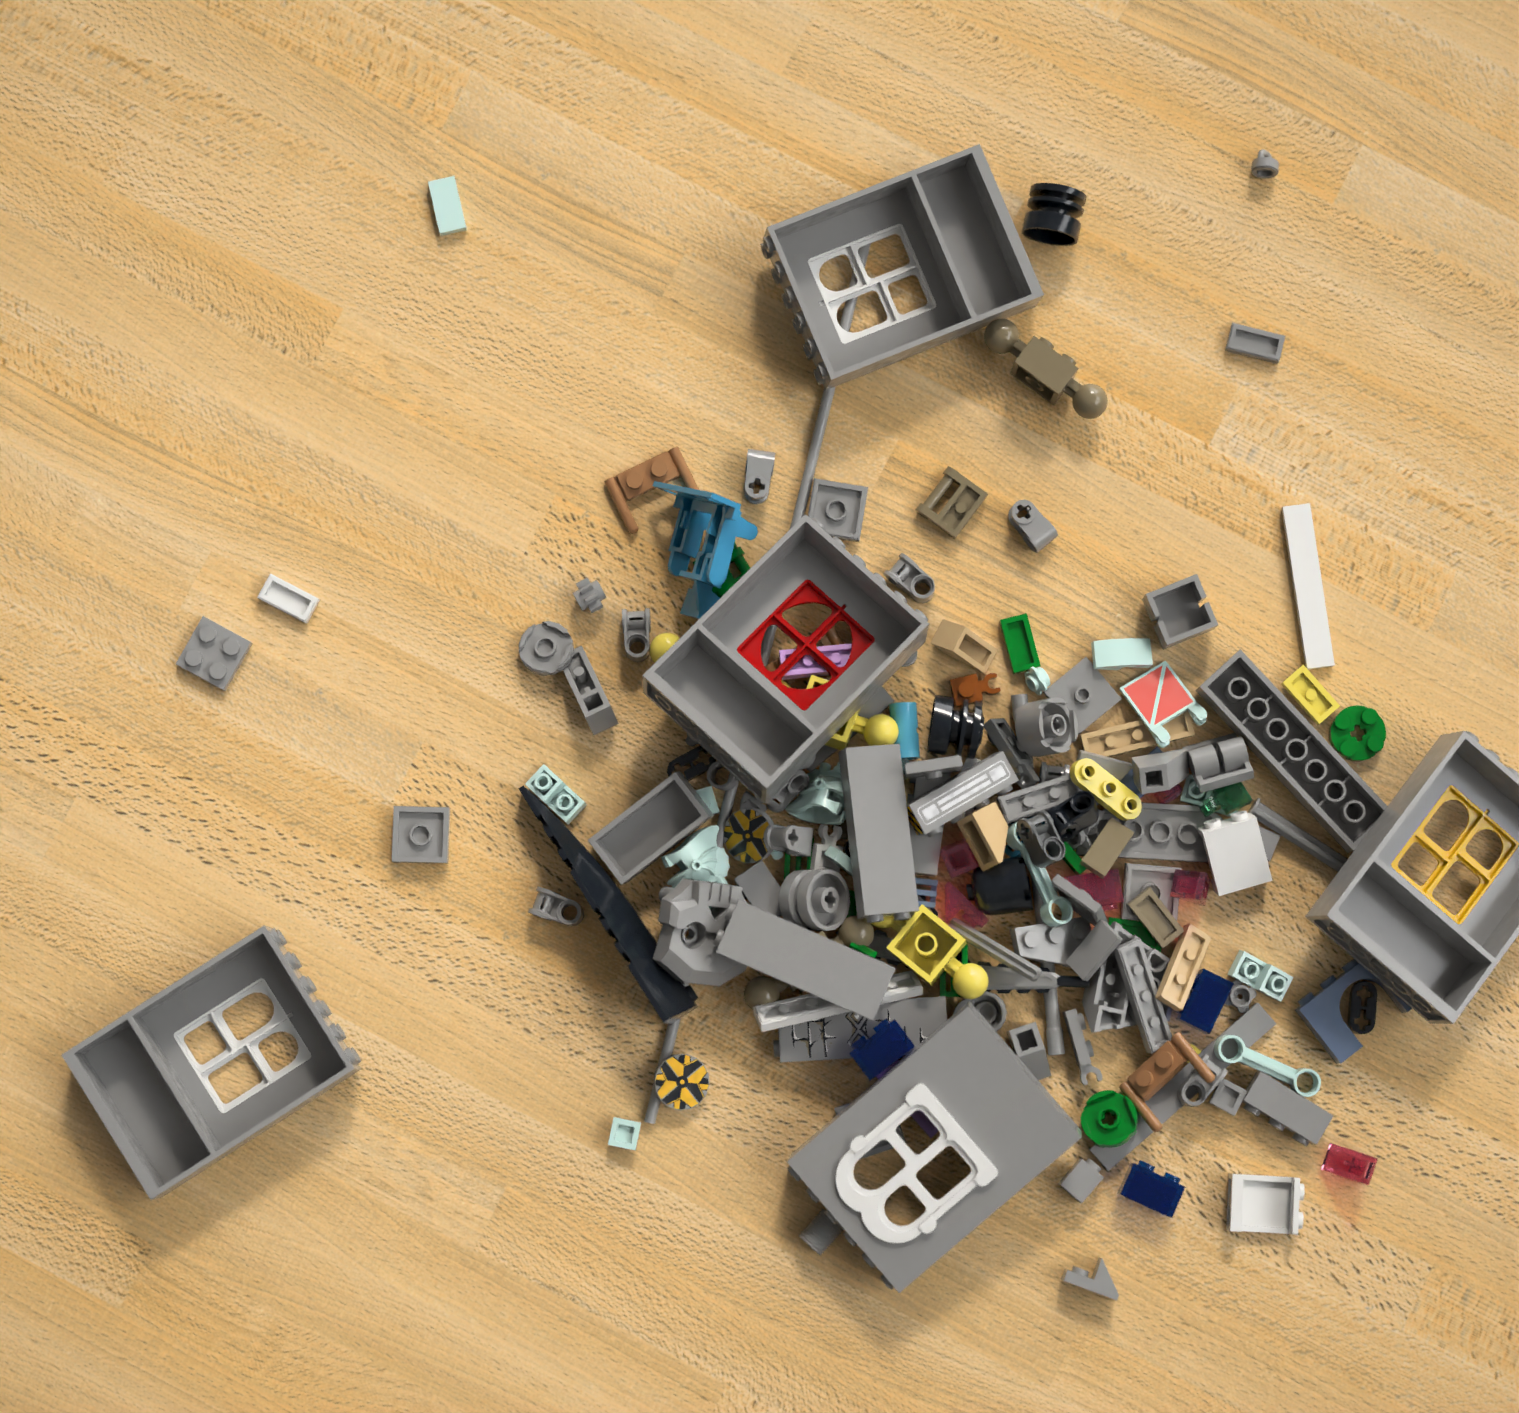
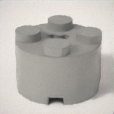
(1045, 727)

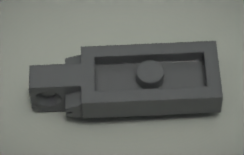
(1004, 739)

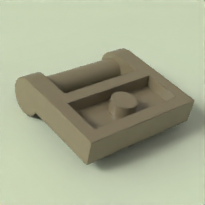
(959, 507)

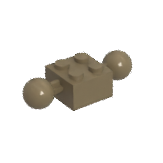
(1045, 369)
(767, 990)

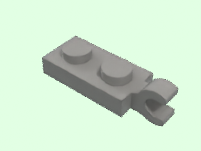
(1082, 1049)

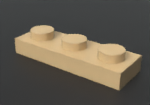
(1183, 967)

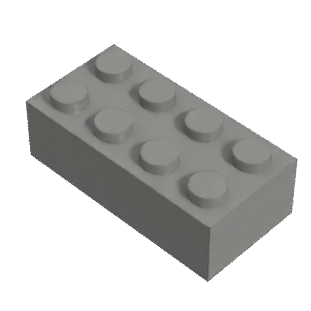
(650, 827)

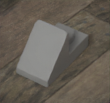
(1099, 1283)

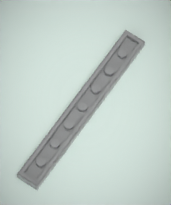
(1165, 1102)

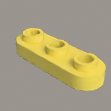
(1096, 784)

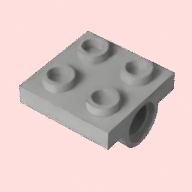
(1219, 762)

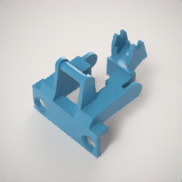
(722, 523)

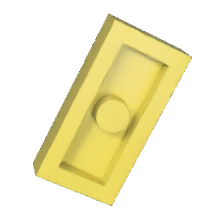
(1310, 694)

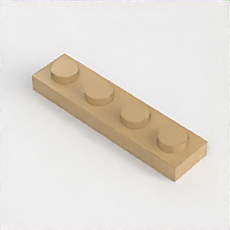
(1133, 736)

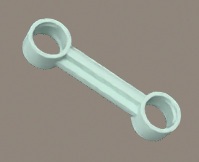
(1043, 884)
(1267, 1065)

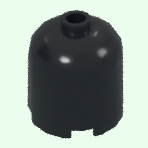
(1001, 888)

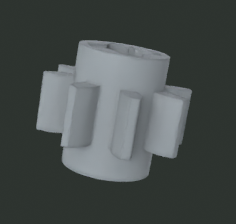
(589, 595)

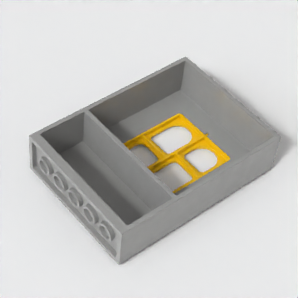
(1397, 926)

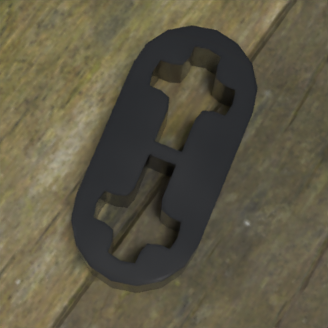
(688, 758)
(1369, 1007)

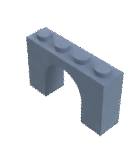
(1323, 1014)

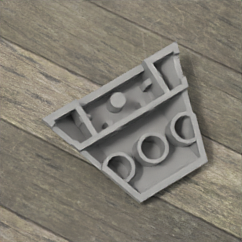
(1107, 999)

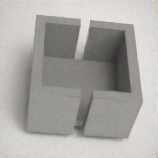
(1178, 611)

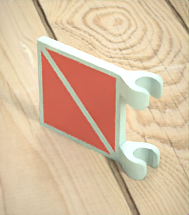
(1159, 698)

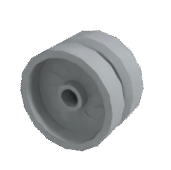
(814, 899)

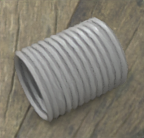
(820, 1232)

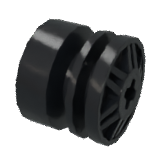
(1054, 214)
(955, 726)

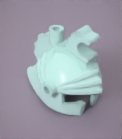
(822, 798)
(699, 858)

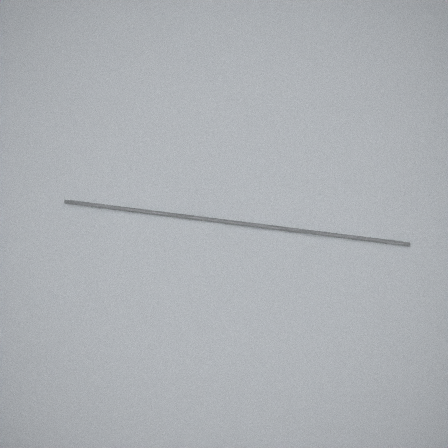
(767, 642)

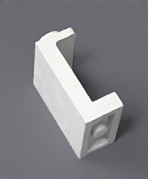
(1235, 853)
(1264, 1204)

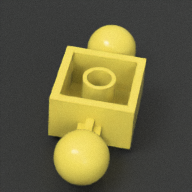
(876, 730)
(930, 949)

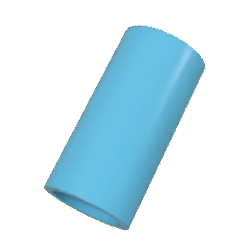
(906, 718)

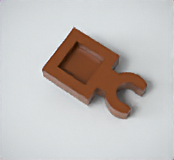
(970, 688)

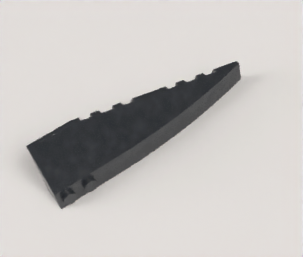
(618, 918)

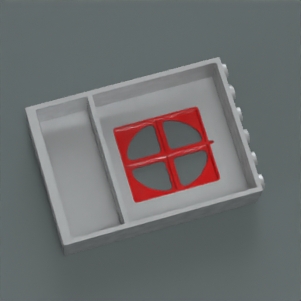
(744, 713)

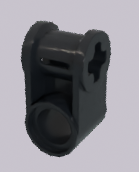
(1071, 817)

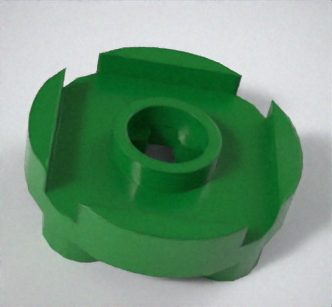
(1348, 746)
(1124, 1126)

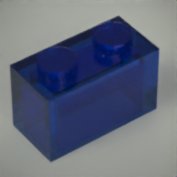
(1205, 1001)
(881, 1049)
(1152, 1189)

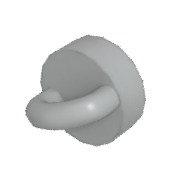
(1264, 165)

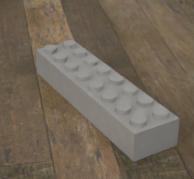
(1293, 750)

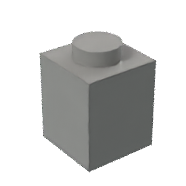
(1081, 1179)

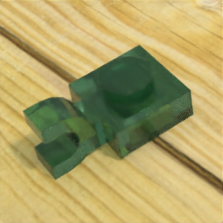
(1227, 798)

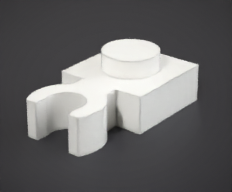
(818, 859)

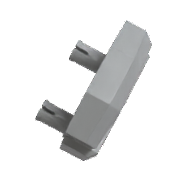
(685, 909)

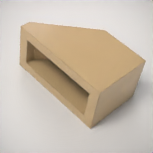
(963, 645)
(986, 835)

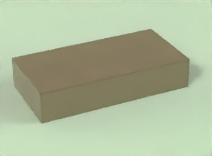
(1107, 848)
(1155, 917)

